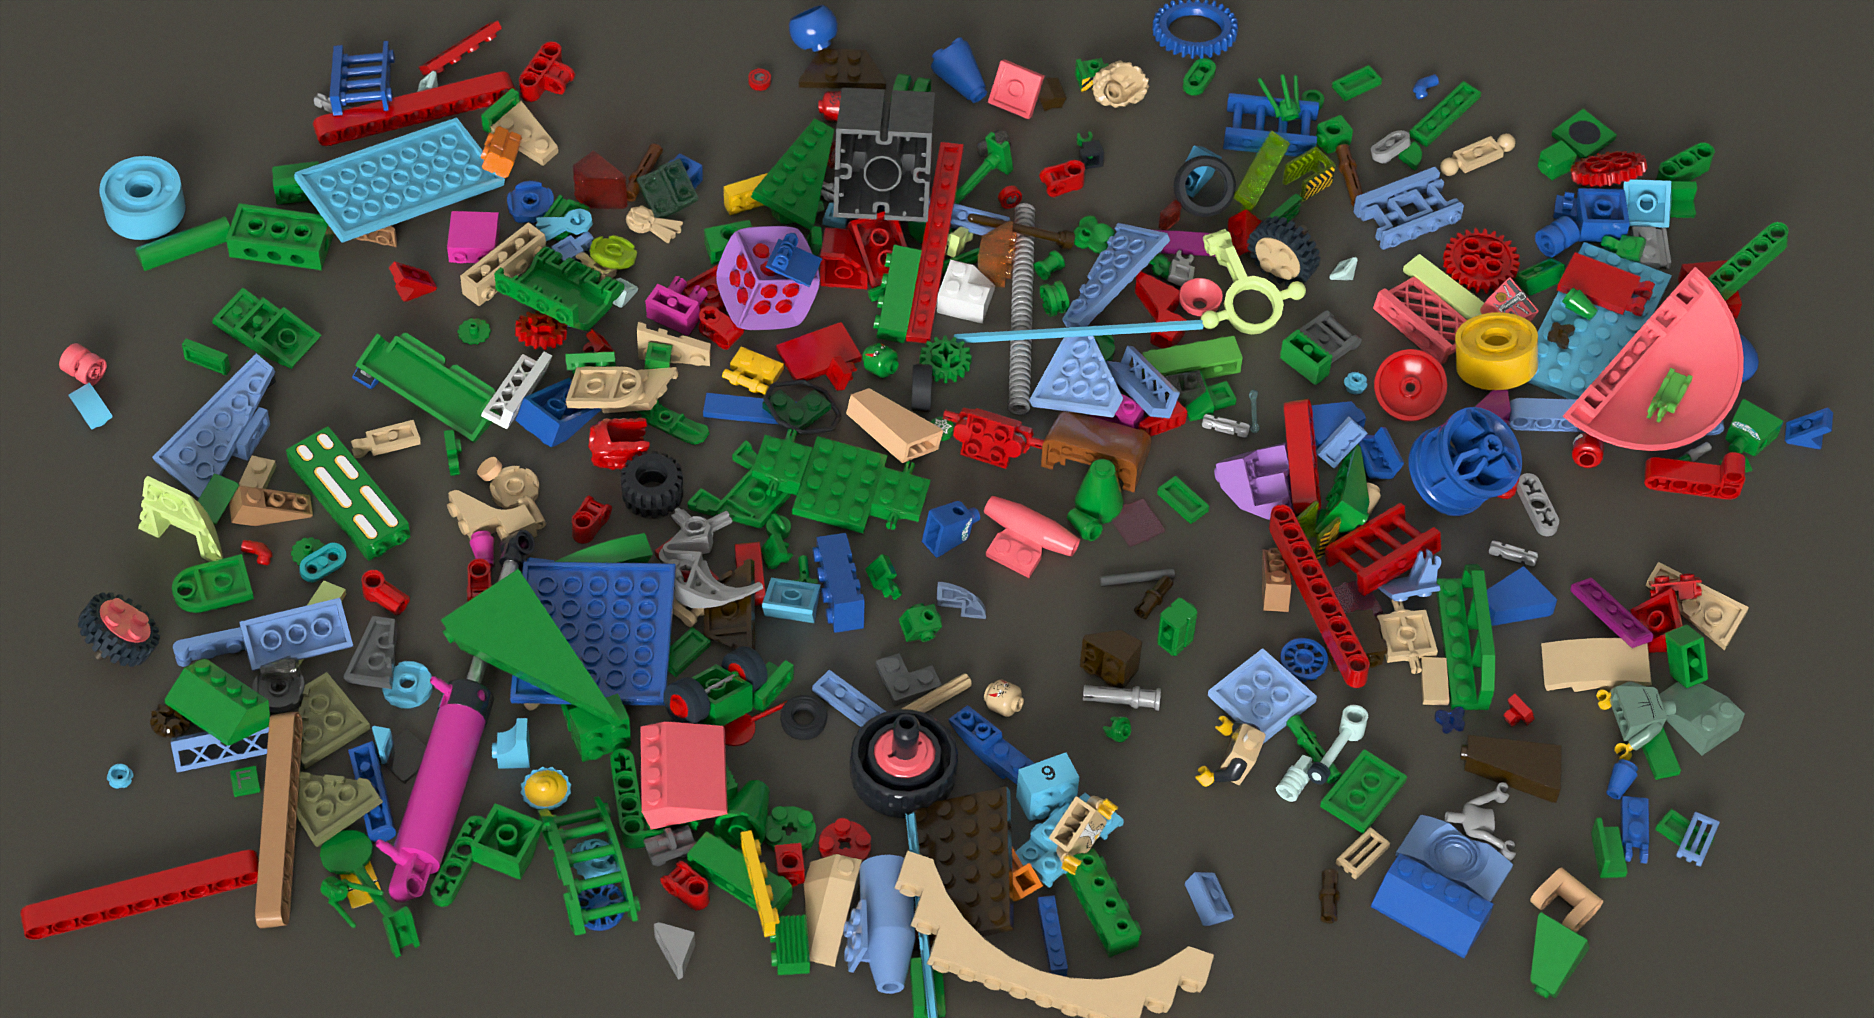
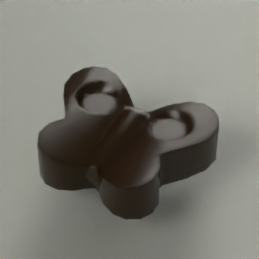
(1560, 334)

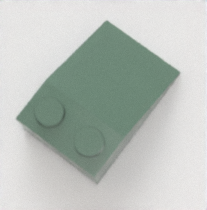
(1702, 715)

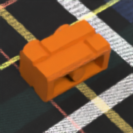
(500, 151)

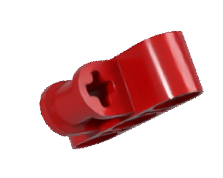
(545, 73)

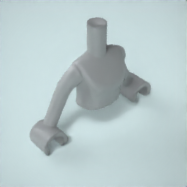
(1480, 822)

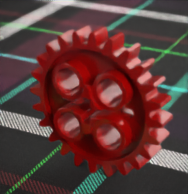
(1608, 168)
(1480, 260)

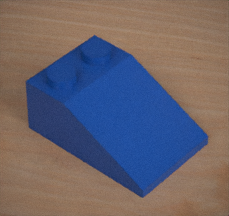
(548, 416)

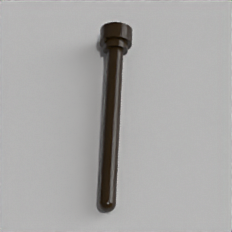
(1064, 238)

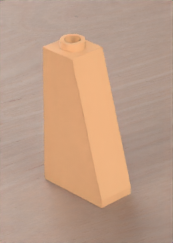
(894, 426)

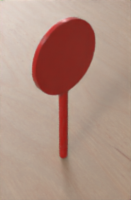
(743, 728)

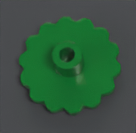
(474, 331)
(304, 548)

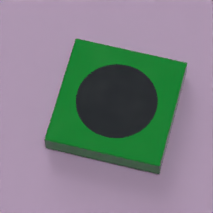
(1584, 134)

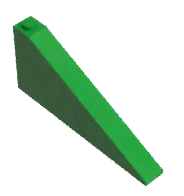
(519, 636)

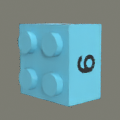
(1046, 786)

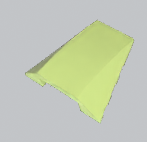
(168, 506)

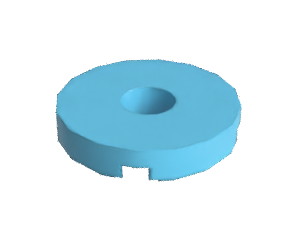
(414, 695)

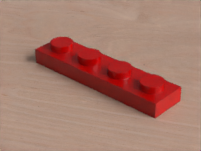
(467, 44)

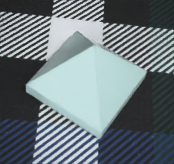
(428, 82)
(1344, 270)

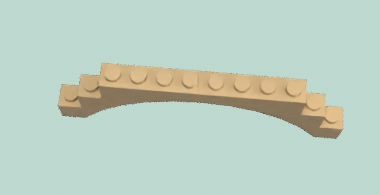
(967, 954)

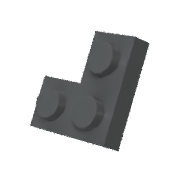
(904, 685)

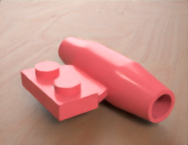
(1025, 536)

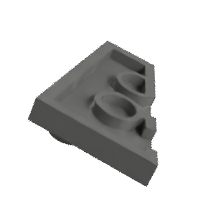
(375, 655)

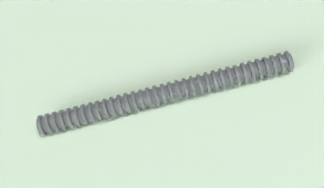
(1021, 313)

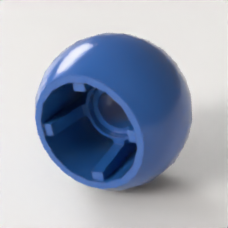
(813, 28)

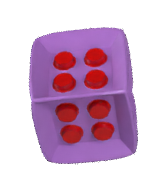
(756, 295)

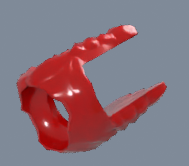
(617, 441)

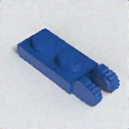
(1635, 827)

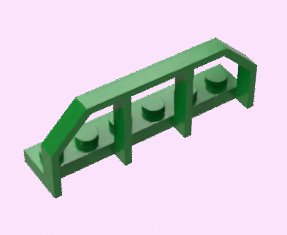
(1456, 639)

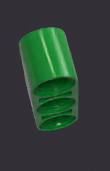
(1687, 164)

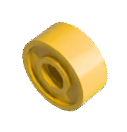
(1496, 351)

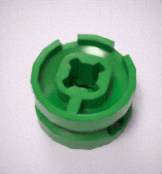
(1054, 298)

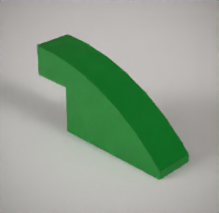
(621, 550)

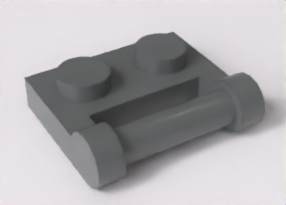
(1328, 340)

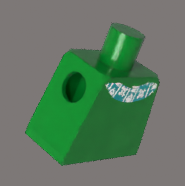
(1752, 429)

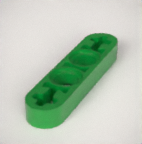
(455, 859)

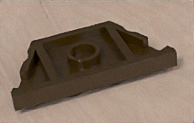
(842, 70)
(735, 621)

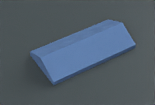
(296, 633)

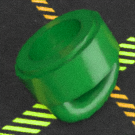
(778, 525)

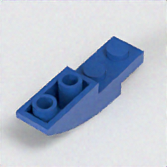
(988, 744)

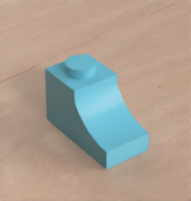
(513, 746)

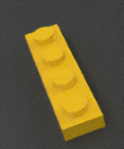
(762, 892)

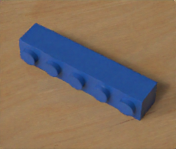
(1052, 936)

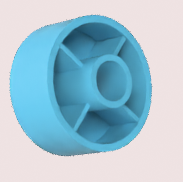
(142, 197)

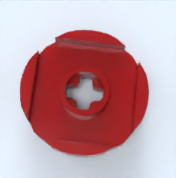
(845, 831)

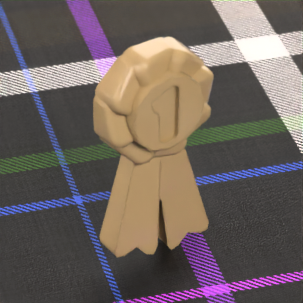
(642, 220)

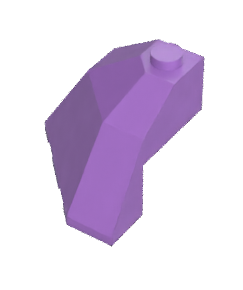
(1257, 479)

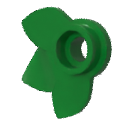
(1092, 234)

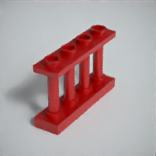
(1386, 566)

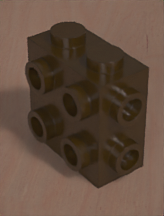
(1368, 633)

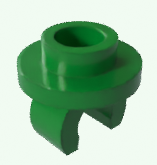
(1120, 729)

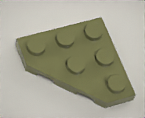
(327, 720)
(332, 803)

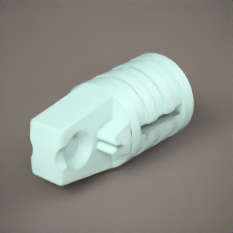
(1295, 779)

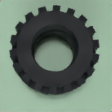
(652, 468)

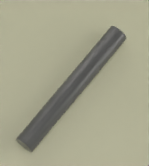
(1136, 577)

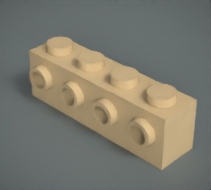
(512, 255)

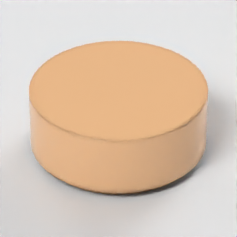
(489, 469)

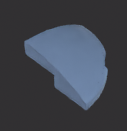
(958, 597)

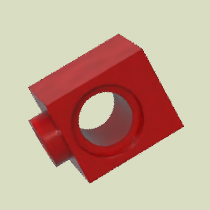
(790, 855)

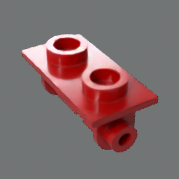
(1684, 585)

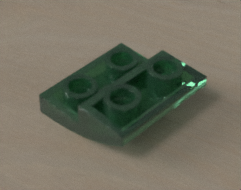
(667, 189)

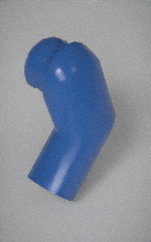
(1424, 83)

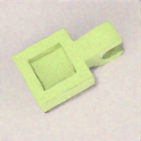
(957, 241)

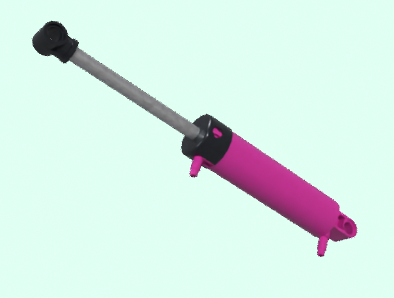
(446, 761)

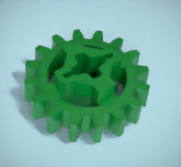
(957, 358)

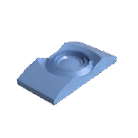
(1456, 857)

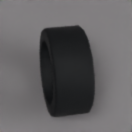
(921, 387)

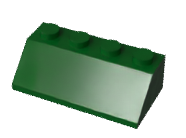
(218, 702)

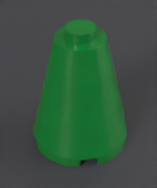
(1100, 492)
(745, 813)

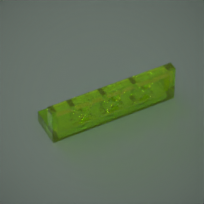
(1261, 171)

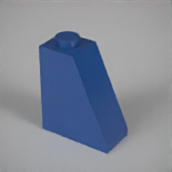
(1330, 416)
(1519, 599)

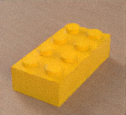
(738, 195)

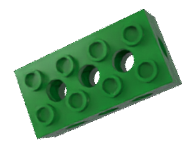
(279, 237)

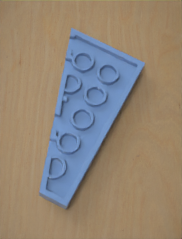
(1115, 268)
(212, 433)

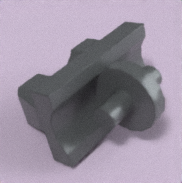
(669, 845)

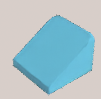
(383, 741)

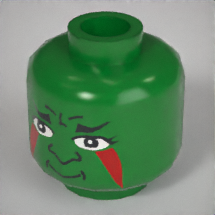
(880, 360)

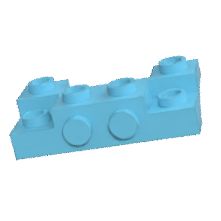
(1042, 851)

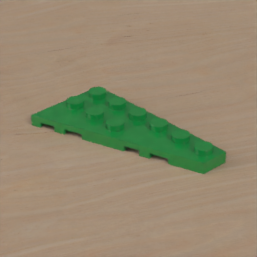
(798, 177)

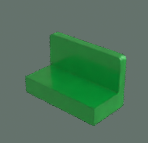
(1683, 199)
(776, 682)
(1608, 850)
(918, 990)

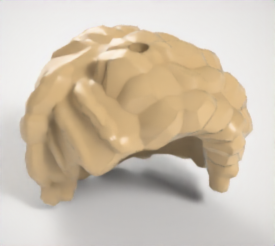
(1120, 84)

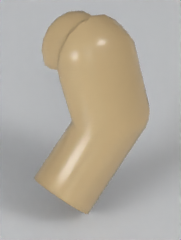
(533, 509)

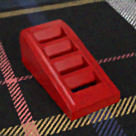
(1158, 425)

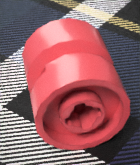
(82, 364)

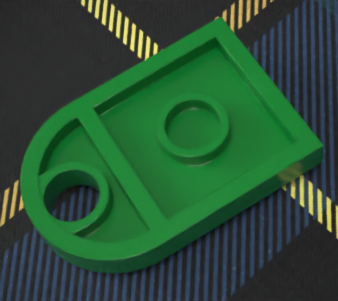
(213, 585)

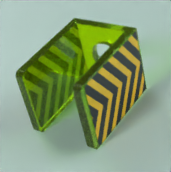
(1306, 162)
(1325, 537)

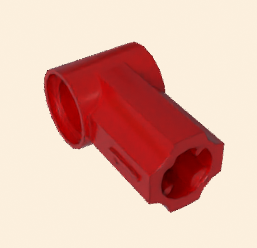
(384, 593)

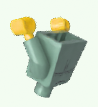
(1637, 712)

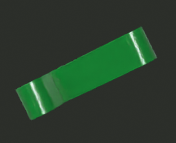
(629, 798)

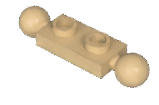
(1477, 154)

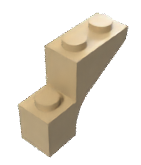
(478, 516)

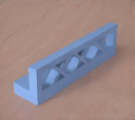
(1143, 389)
(204, 739)

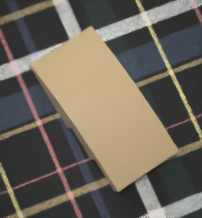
(1594, 664)

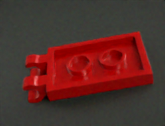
(1606, 285)

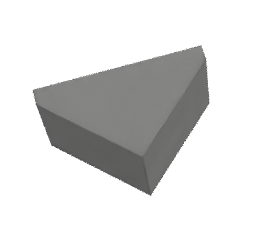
(676, 945)

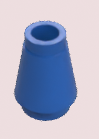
(1621, 778)

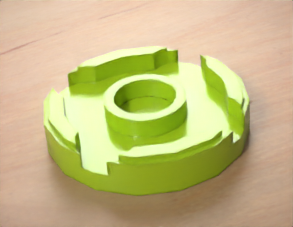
(613, 252)

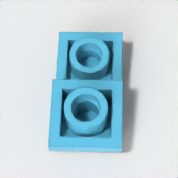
(90, 406)

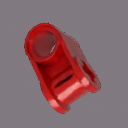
(1064, 177)
(720, 329)
(589, 519)
(476, 583)
(683, 883)

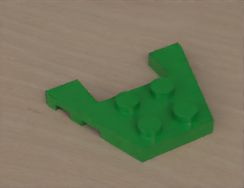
(747, 500)

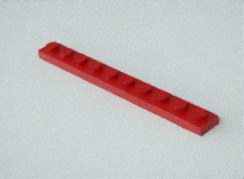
(935, 243)

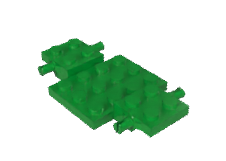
(840, 482)

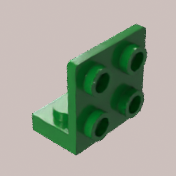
(284, 184)

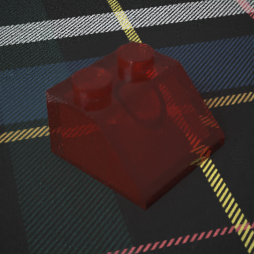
(599, 183)

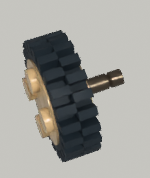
(1284, 250)

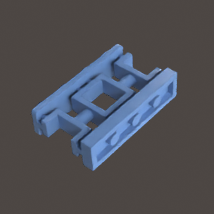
(1401, 194)

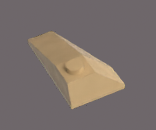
(829, 899)

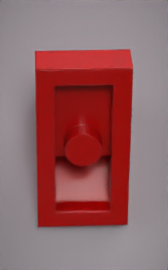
(411, 281)

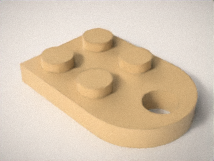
(604, 387)

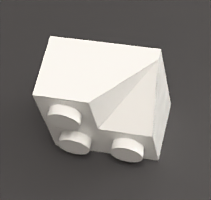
(965, 292)

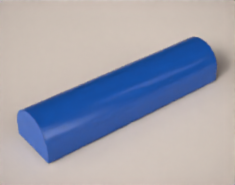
(367, 766)

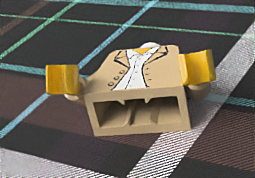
(1080, 829)

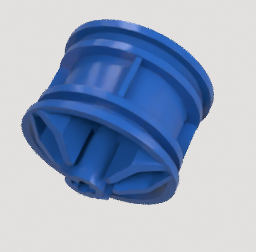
(1482, 449)

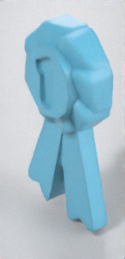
(575, 222)

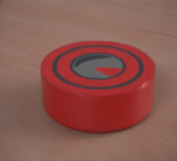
(759, 79)
(1009, 195)

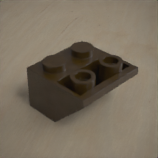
(1111, 656)

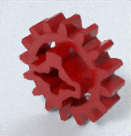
(540, 330)

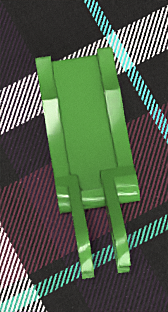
(1669, 394)

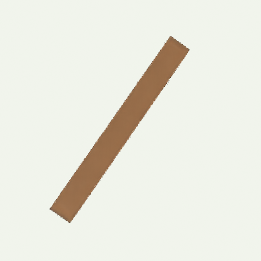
(279, 820)

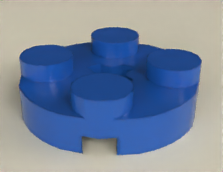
(519, 198)

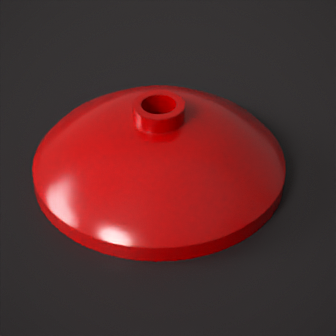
(1413, 368)

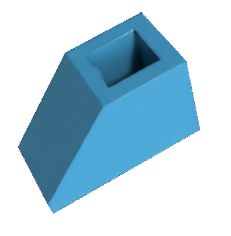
(1200, 175)

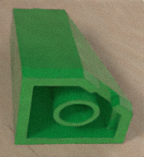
(1555, 956)

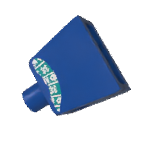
(948, 527)

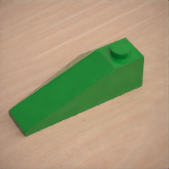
(1348, 496)

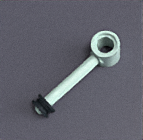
(1351, 728)

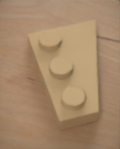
(535, 140)
(684, 348)

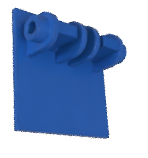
(793, 261)

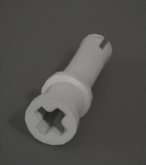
(1134, 697)

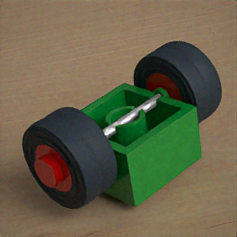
(718, 692)

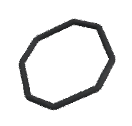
(813, 386)

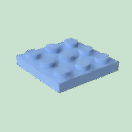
(1262, 694)

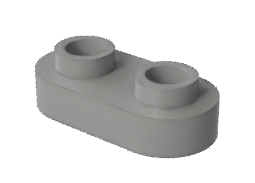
(1390, 146)

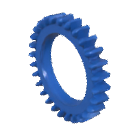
(1223, 18)

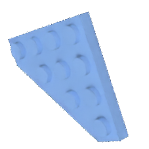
(1078, 380)

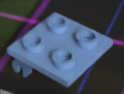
(1419, 582)

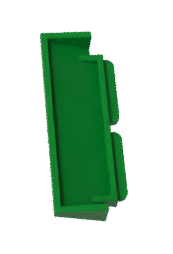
(423, 379)

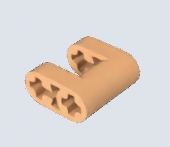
(1574, 892)

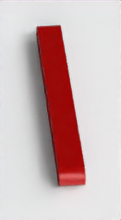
(412, 109)
(1319, 596)
(140, 894)

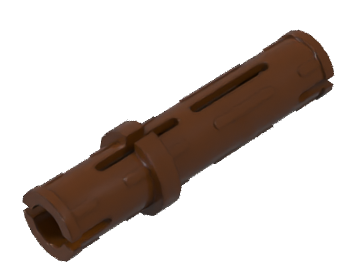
(645, 167)
(1348, 169)

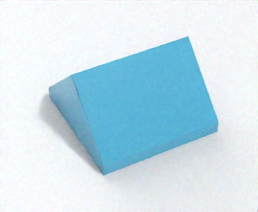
(1649, 202)
(791, 600)

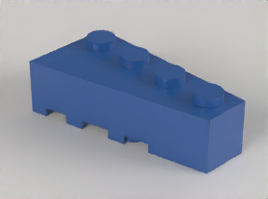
(840, 583)

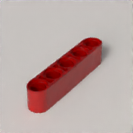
(1302, 454)

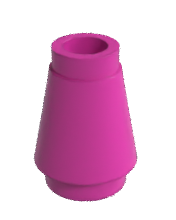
(483, 546)

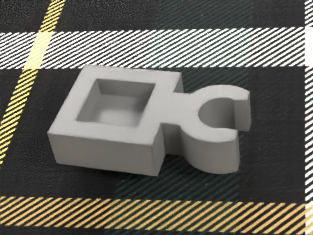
(1181, 269)

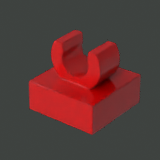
(597, 343)
(840, 372)
(1518, 711)

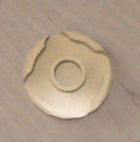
(512, 484)

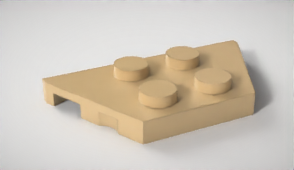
(654, 387)

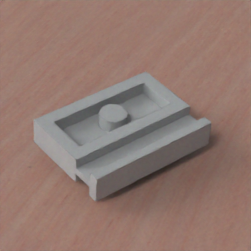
(1656, 248)

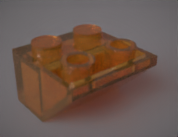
(997, 254)

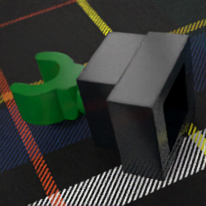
(1091, 153)

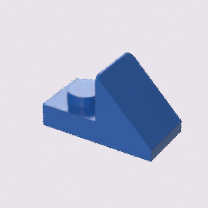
(1809, 429)

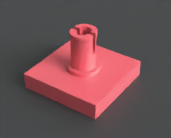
(1016, 89)

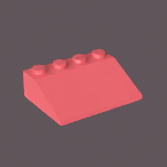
(682, 773)

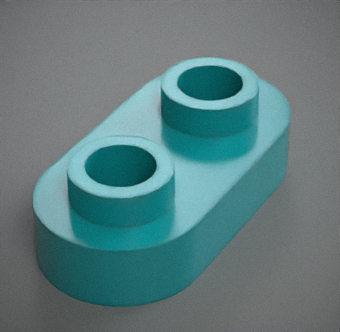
(321, 563)

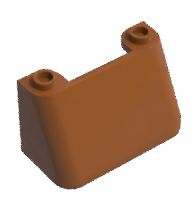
(1090, 439)

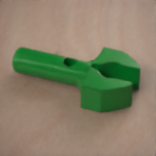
(804, 571)

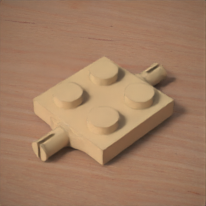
(1407, 636)

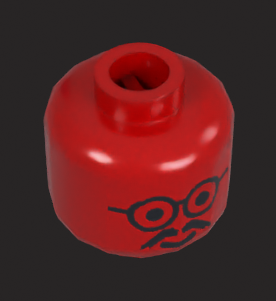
(830, 105)

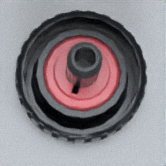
(903, 762)

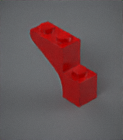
(1160, 302)

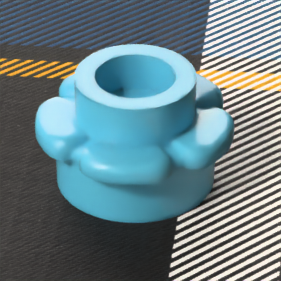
(1355, 387)
(119, 770)

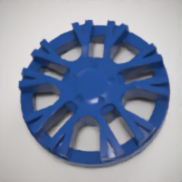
(1304, 659)
(601, 900)

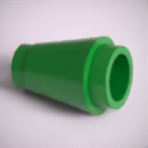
(1578, 303)
(1085, 525)

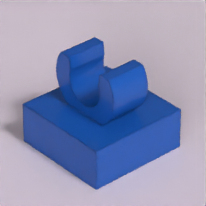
(1565, 206)

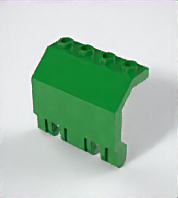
(562, 291)

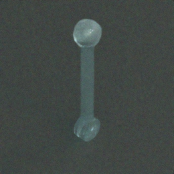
(1253, 395)

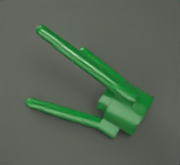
(1288, 109)
(337, 891)

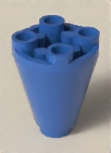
(959, 69)

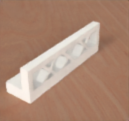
(529, 383)

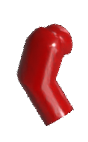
(258, 548)

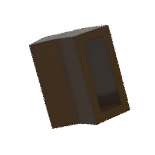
(1051, 94)

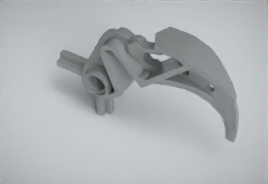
(686, 552)

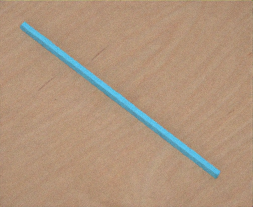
(1080, 331)
(923, 938)

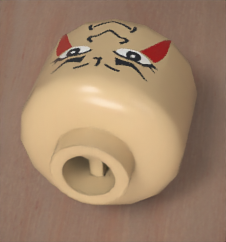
(1003, 698)

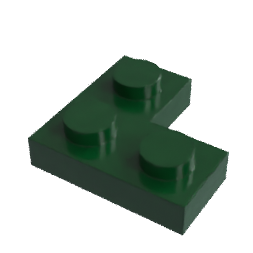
(801, 413)

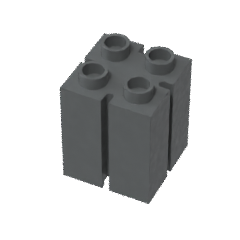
(883, 154)

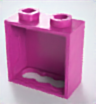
(472, 235)

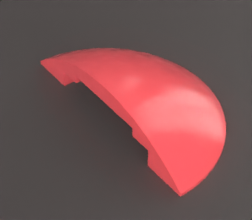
(1686, 333)

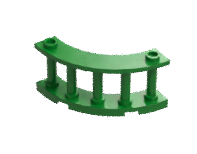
(564, 860)

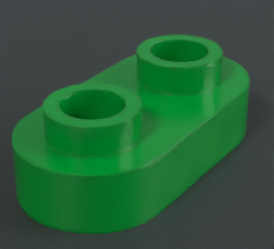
(1199, 76)

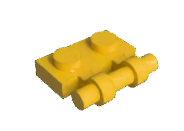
(756, 366)

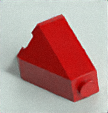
(841, 261)

